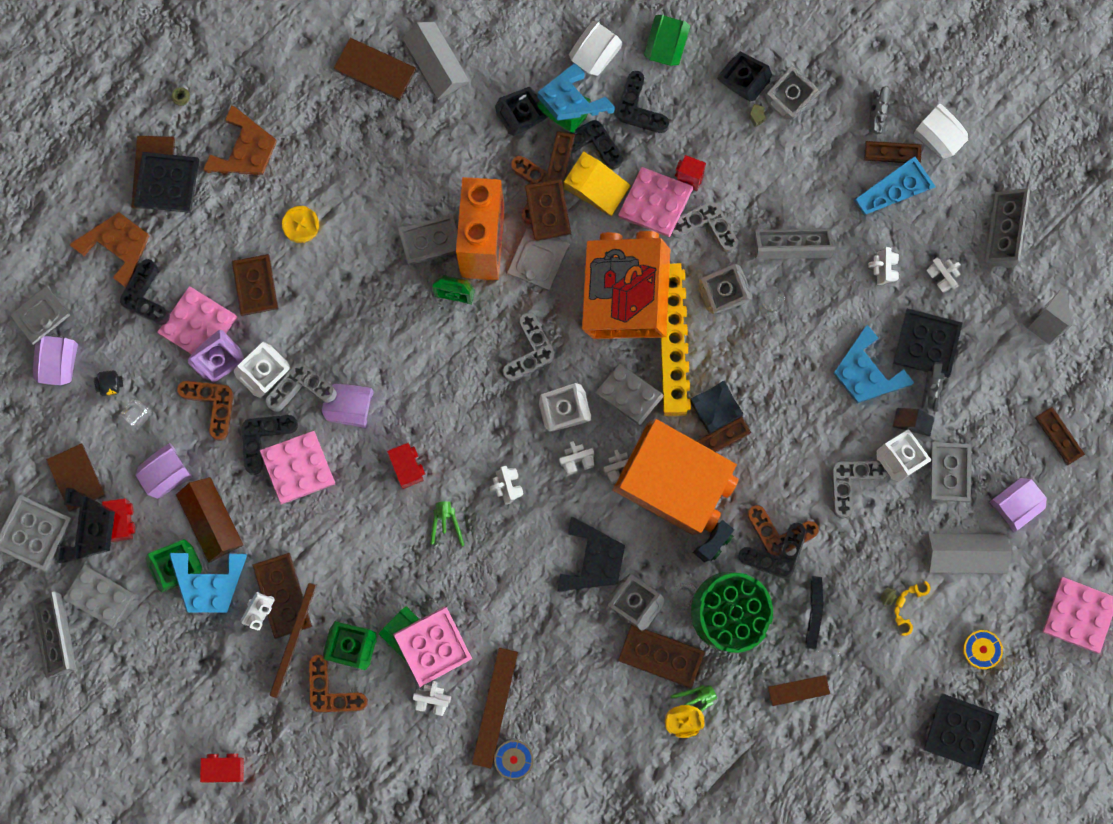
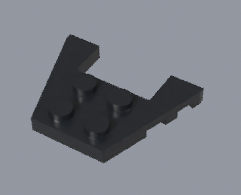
(93, 528)
(601, 559)

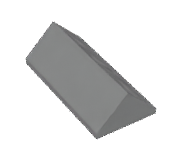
(435, 59)
(1007, 228)
(793, 244)
(1053, 318)
(969, 553)
(54, 635)

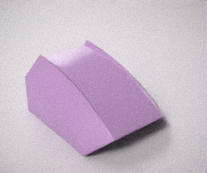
(216, 357)
(54, 360)
(349, 406)
(162, 472)
(1019, 503)

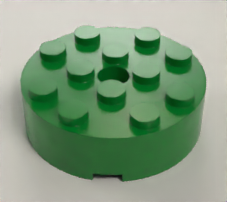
(713, 607)

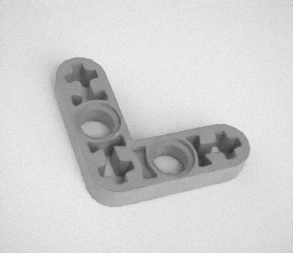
(711, 220)
(538, 348)
(302, 380)
(846, 481)

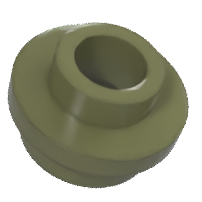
(180, 91)
(888, 596)

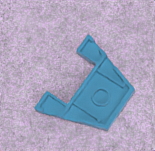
(566, 101)
(861, 375)
(207, 591)

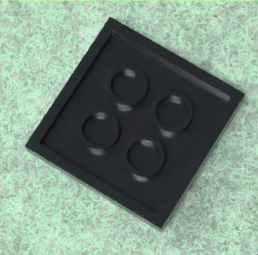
(166, 182)
(927, 340)
(961, 732)

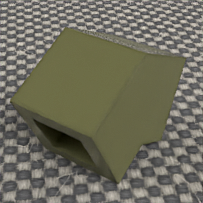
(757, 115)

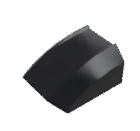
(745, 76)
(519, 111)

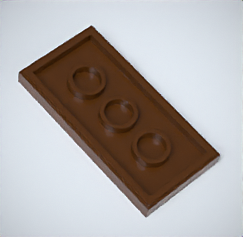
(374, 69)
(150, 144)
(279, 579)
(661, 656)

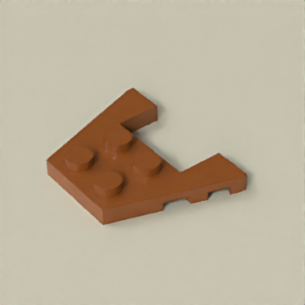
(250, 151)
(120, 238)

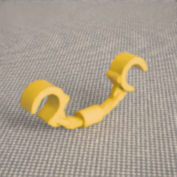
(900, 601)

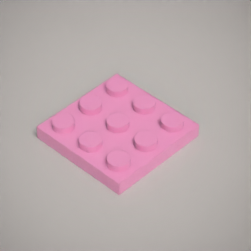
(655, 202)
(195, 320)
(297, 467)
(1079, 615)
(432, 646)

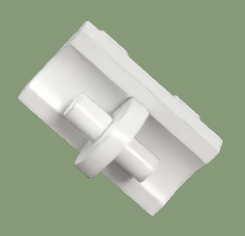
(882, 266)
(938, 267)
(569, 461)
(613, 469)
(503, 485)
(257, 610)
(431, 695)

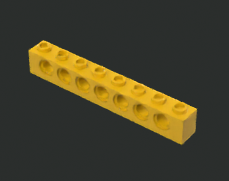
(673, 406)

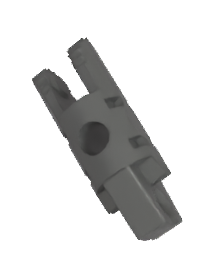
(879, 109)
(933, 377)

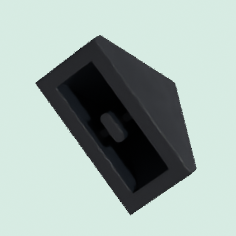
(914, 420)

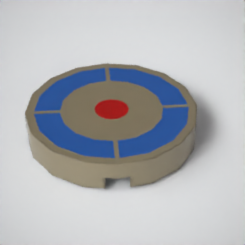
(513, 759)

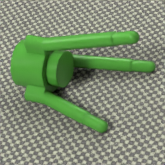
(443, 512)
(705, 695)

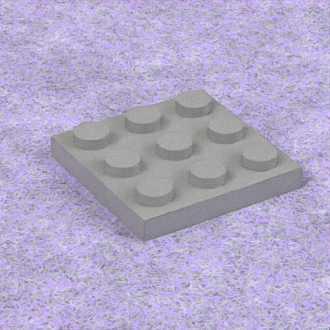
(33, 533)

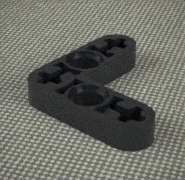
(634, 112)
(585, 131)
(137, 295)
(256, 435)
(790, 560)
(816, 612)

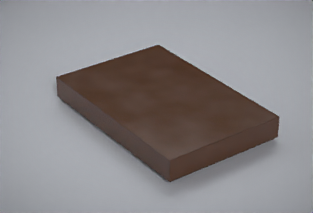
(548, 210)
(255, 285)
(75, 470)

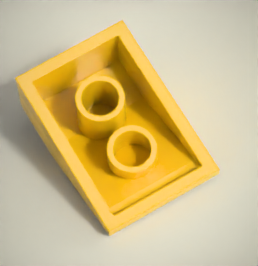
(596, 184)

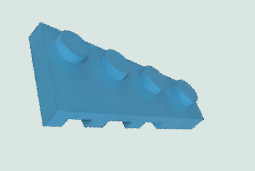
(898, 185)

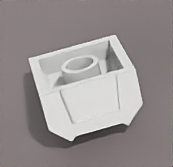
(595, 48)
(942, 132)
(261, 369)
(564, 407)
(902, 456)

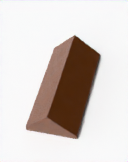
(209, 519)

